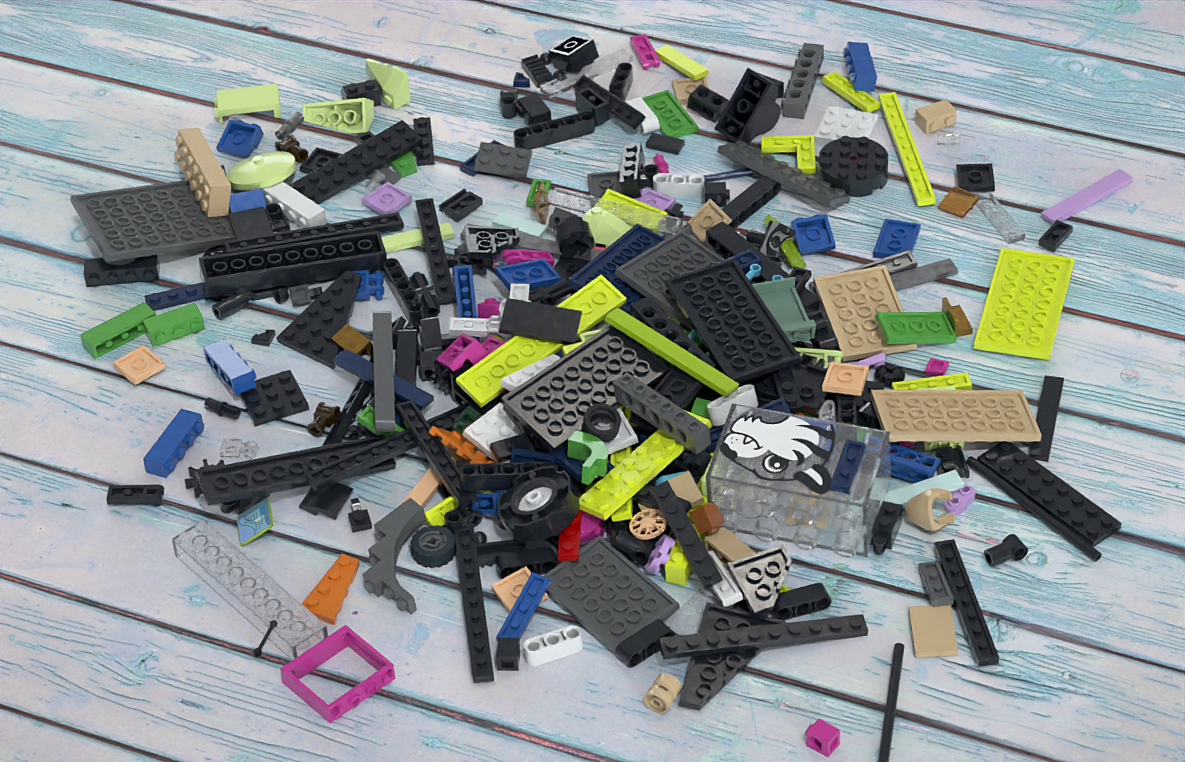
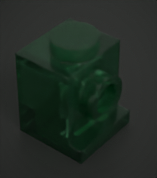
(465, 419)

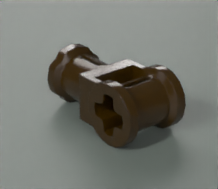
(292, 146)
(323, 417)

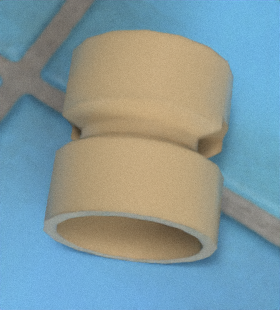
(662, 693)

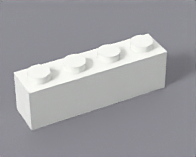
(295, 205)

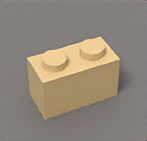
(935, 116)

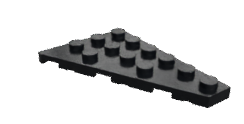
(314, 328)
(714, 671)

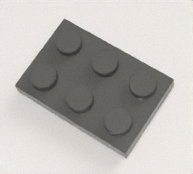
(503, 160)

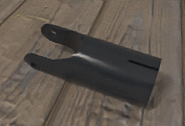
(231, 305)

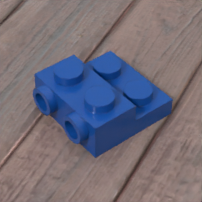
(240, 138)
(813, 234)

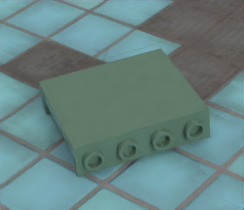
(786, 308)

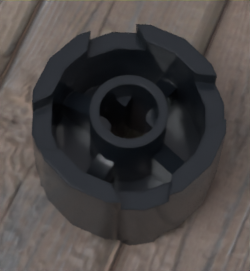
(574, 237)

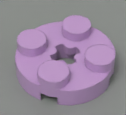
(660, 554)

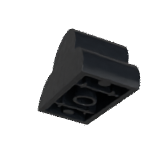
(750, 109)

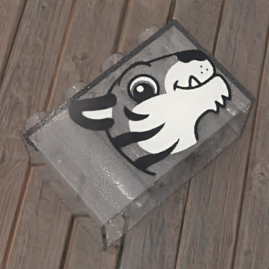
(776, 476)

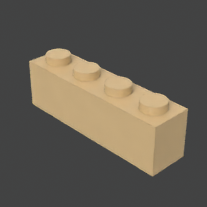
(727, 546)

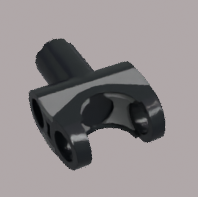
(771, 239)

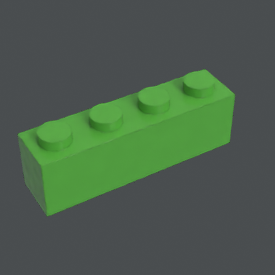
(116, 331)

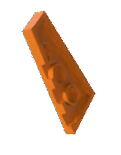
(464, 448)
(328, 595)

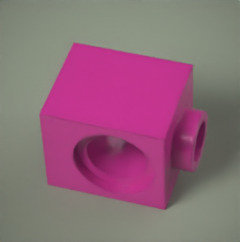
(822, 737)

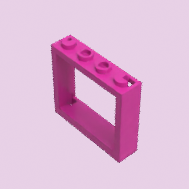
(324, 651)

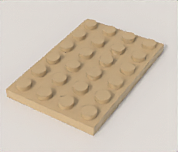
(851, 306)

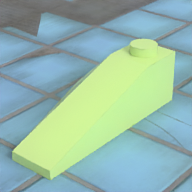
(391, 81)
(342, 115)
(605, 226)

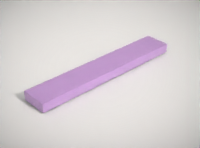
(1087, 196)

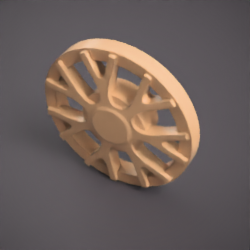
(647, 524)

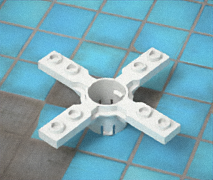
(485, 327)

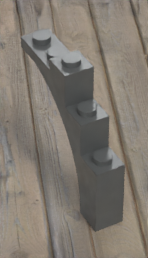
(391, 535)

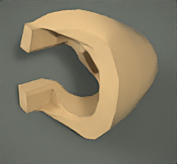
(919, 509)

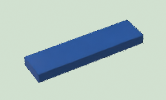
(524, 607)

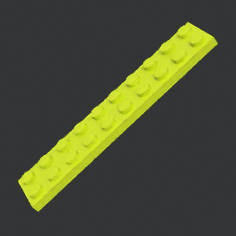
(484, 379)

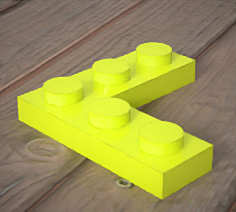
(801, 144)

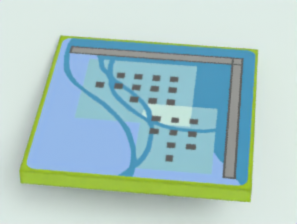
(254, 521)

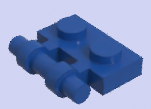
(367, 289)

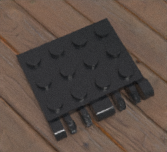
(809, 380)

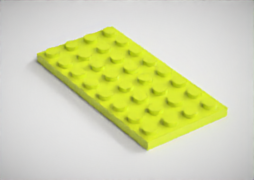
(1024, 303)

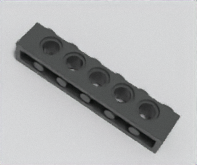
(802, 81)
(662, 413)

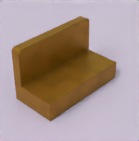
(956, 318)
(352, 340)

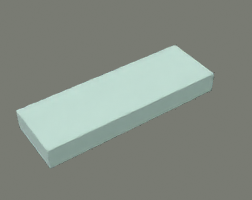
(525, 226)

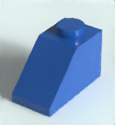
(487, 501)

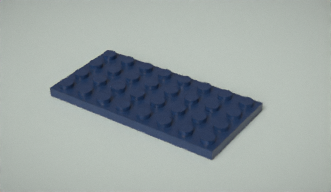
(624, 249)

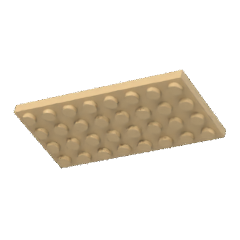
(955, 415)

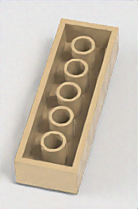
(203, 172)

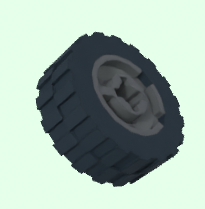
(433, 546)

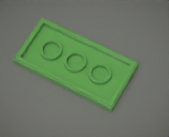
(671, 115)
(915, 327)

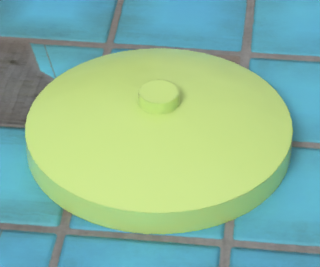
(261, 170)

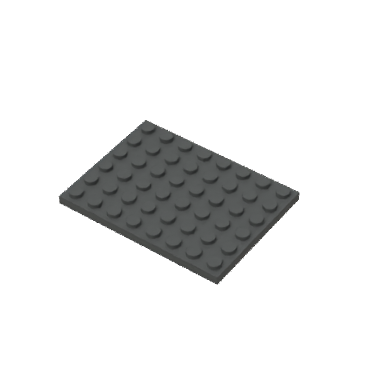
(149, 221)

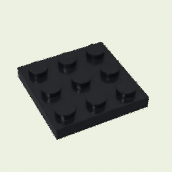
(274, 398)

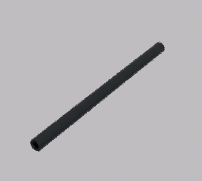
(1034, 508)
(891, 703)

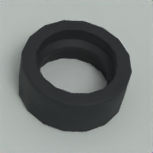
(606, 411)

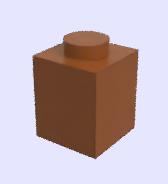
(707, 518)

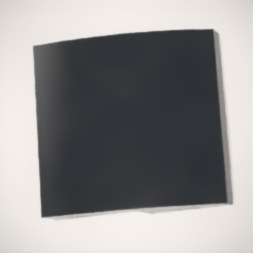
(327, 500)

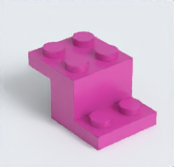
(467, 350)

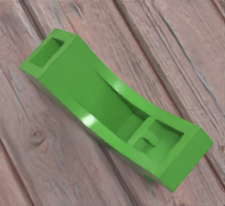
(592, 452)

